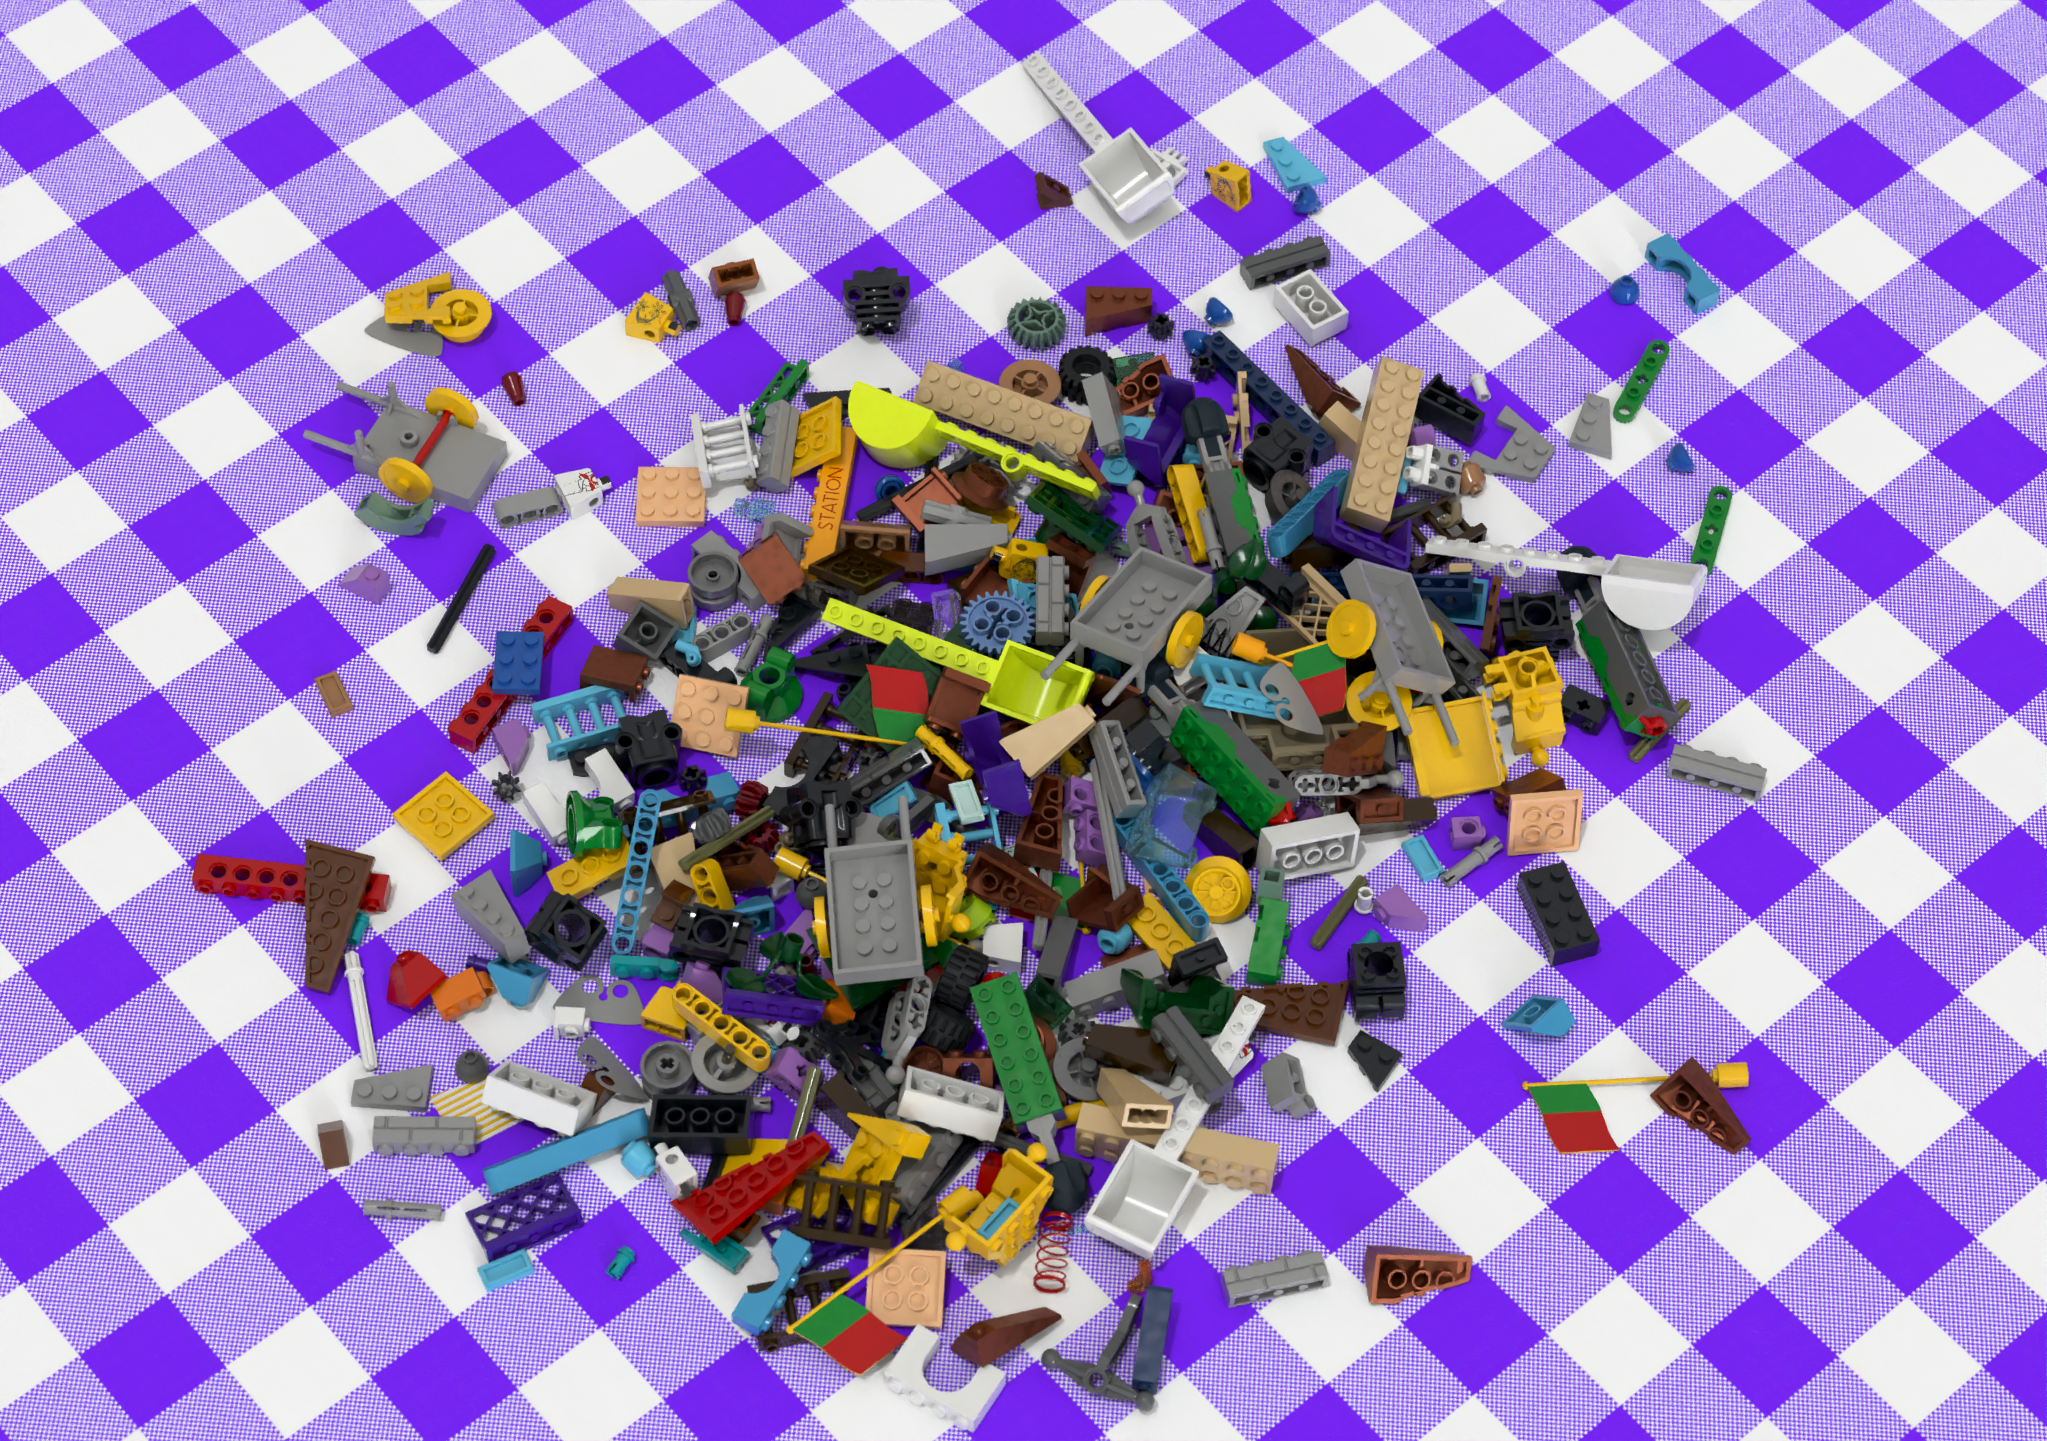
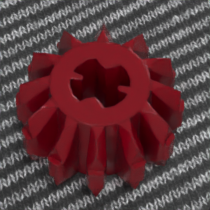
(750, 798)
(763, 836)

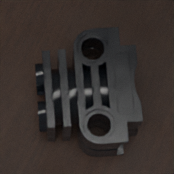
(877, 302)
(1536, 622)
(711, 937)
(1376, 980)

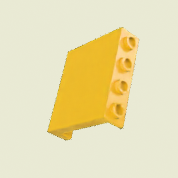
(1457, 770)

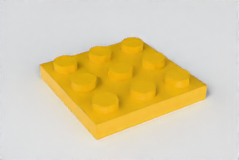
(817, 436)
(443, 816)

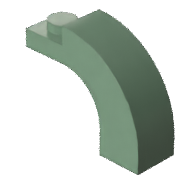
(394, 518)
(1270, 884)

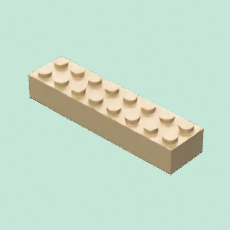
(1002, 410)
(1381, 444)
(1215, 1154)

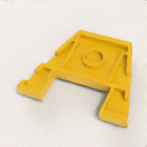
(412, 302)
(822, 1190)

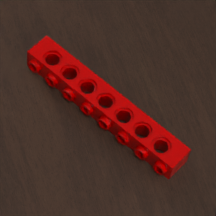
(551, 618)
(280, 874)

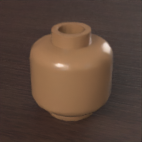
(1471, 478)

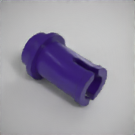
(479, 964)

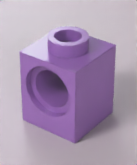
(1461, 840)
(656, 942)

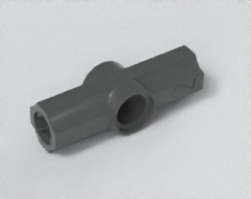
(681, 300)

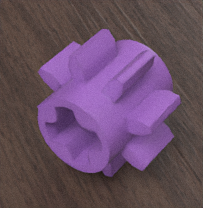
(1307, 811)

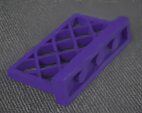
(776, 1006)
(531, 1232)
(823, 1251)

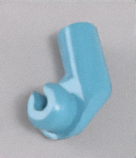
(691, 651)

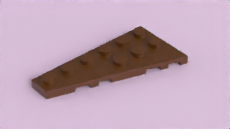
(332, 900)
(1299, 1009)

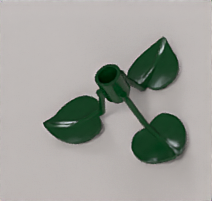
(1246, 562)
(785, 950)

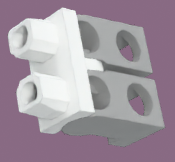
(1434, 469)

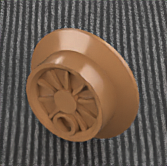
(1032, 379)

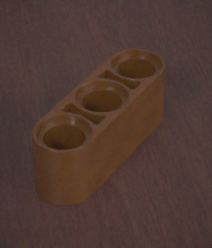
(914, 567)

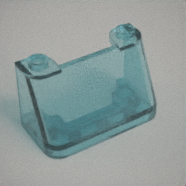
(1171, 818)

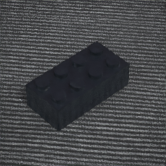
(1557, 914)
(703, 1123)

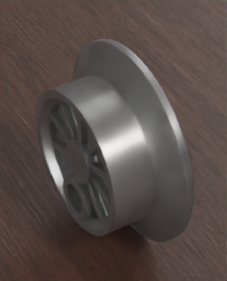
(1285, 492)
(1076, 1072)

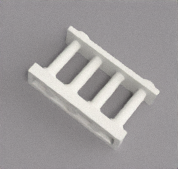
(704, 442)

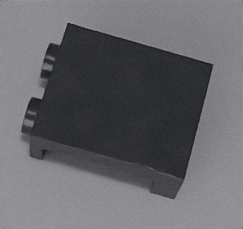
(1196, 960)

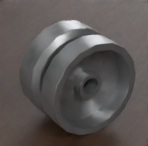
(713, 580)
(667, 1069)

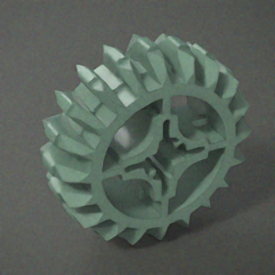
(1035, 328)

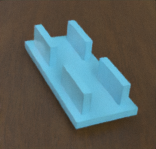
(1116, 467)

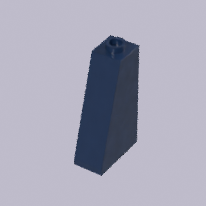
(1152, 1339)

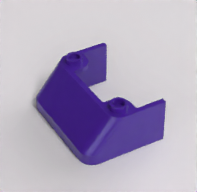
(1165, 438)
(1356, 544)
(999, 776)

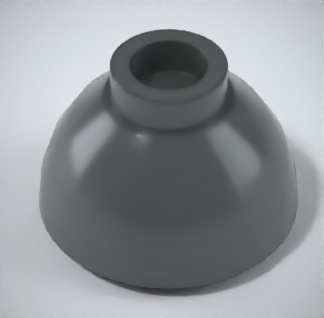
(808, 889)
(471, 1066)

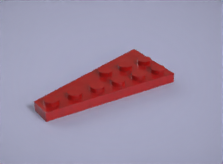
(744, 1190)

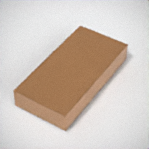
(333, 694)

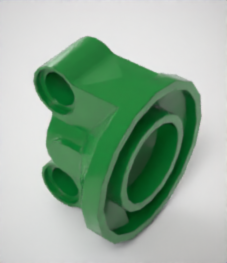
(774, 687)
(591, 824)

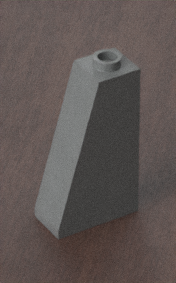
(1058, 951)

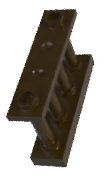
(1429, 561)
(796, 759)
(699, 799)
(830, 1231)
(807, 1285)

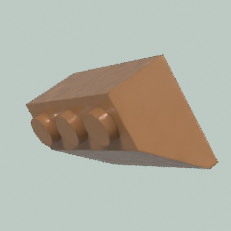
(876, 536)

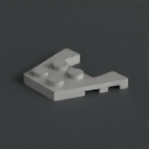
(1524, 453)

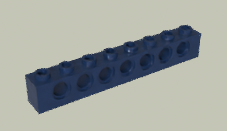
(1266, 395)
(1445, 591)

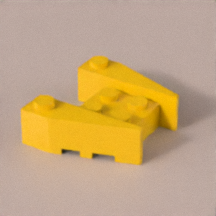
(886, 1144)

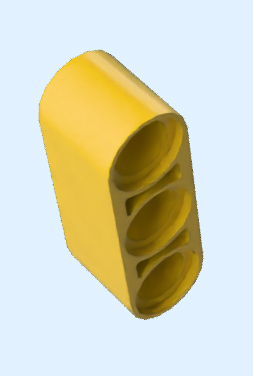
(714, 882)

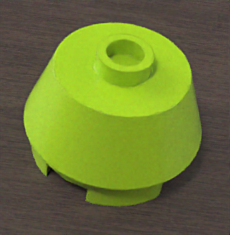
(979, 914)

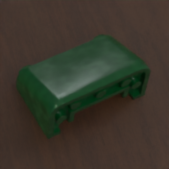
(1204, 1005)

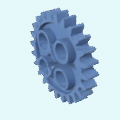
(979, 616)

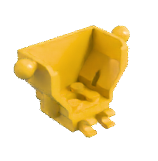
(1535, 700)
(943, 868)
(1024, 1184)

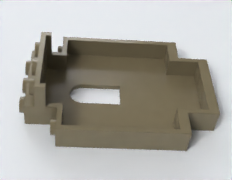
(1282, 744)

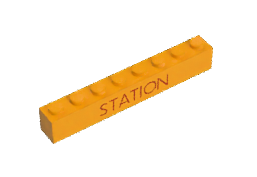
(830, 502)

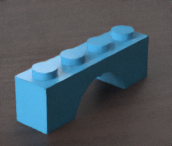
(1667, 255)
(722, 787)
(755, 1309)

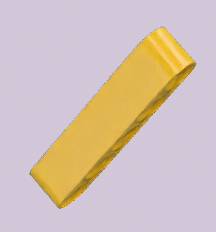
(1188, 499)
(707, 1024)

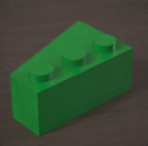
(1268, 943)

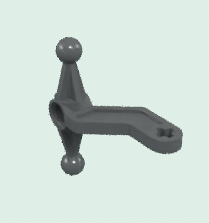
(919, 815)
(1113, 1385)

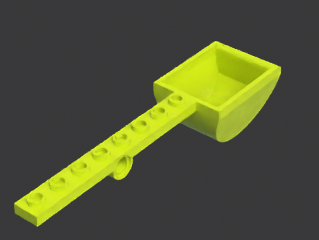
(910, 435)
(1014, 679)

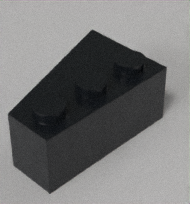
(1448, 411)

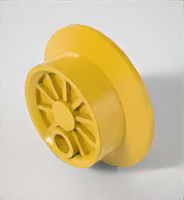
(469, 315)
(1376, 707)
(1220, 887)

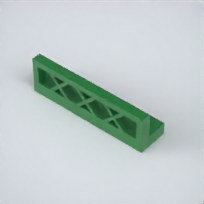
(786, 391)

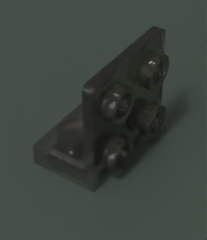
(913, 615)
(934, 1238)

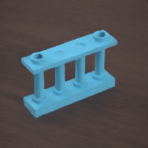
(1229, 695)
(567, 706)
(944, 816)

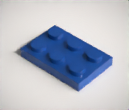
(518, 663)

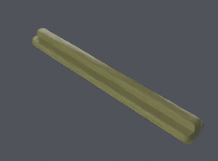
(727, 838)

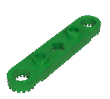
(1634, 392)
(1713, 518)

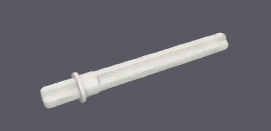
(366, 1043)

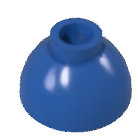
(1306, 201)
(1624, 290)
(1217, 312)
(1194, 341)
(1679, 459)
(887, 485)

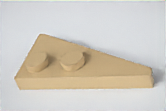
(1240, 401)

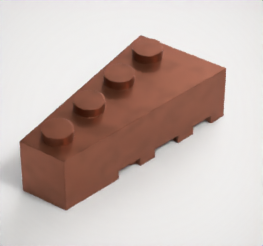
(1041, 832)

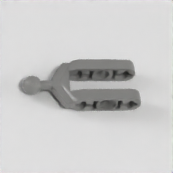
(1162, 523)
(1393, 779)
(906, 1032)

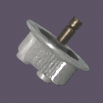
(718, 1068)

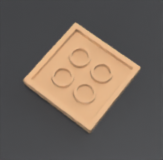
(670, 497)
(701, 713)
(1544, 822)
(907, 1288)

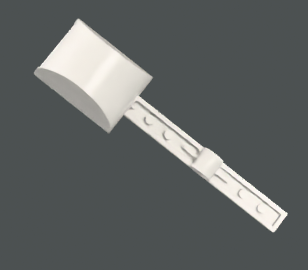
(1120, 167)
(1636, 589)
(1152, 1183)

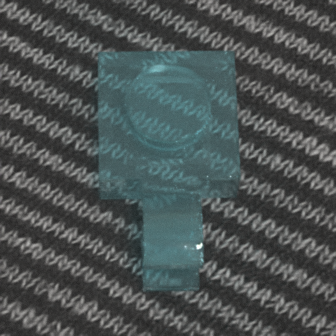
(754, 510)

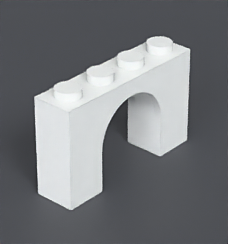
(552, 816)
(963, 1406)

